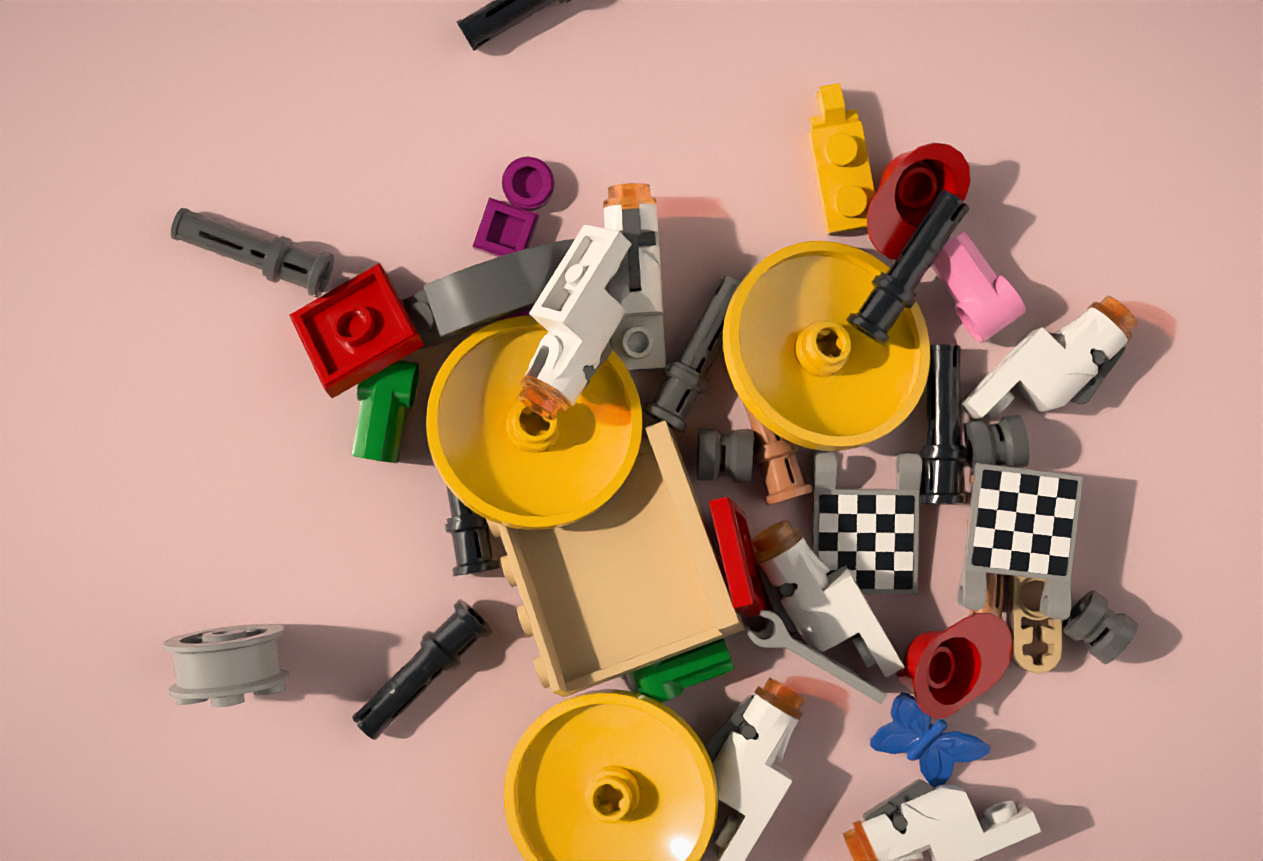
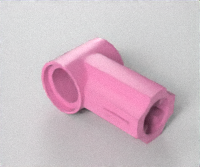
(983, 300)

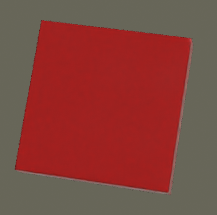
(356, 330)
(738, 557)

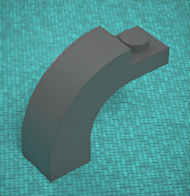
(483, 292)

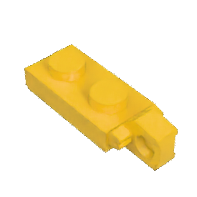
(840, 162)

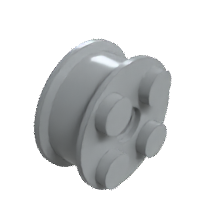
(227, 664)

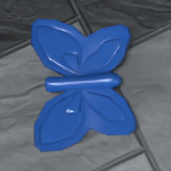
(923, 740)

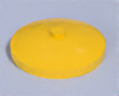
(806, 365)
(510, 459)
(610, 783)

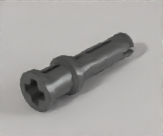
(281, 255)
(687, 376)

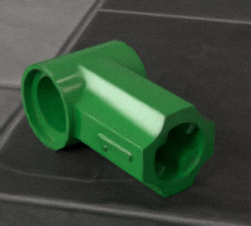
(384, 411)
(669, 677)

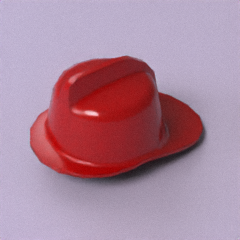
(910, 189)
(956, 664)

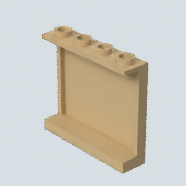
(623, 581)

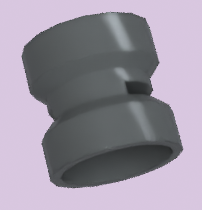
(997, 443)
(736, 456)
(1099, 627)

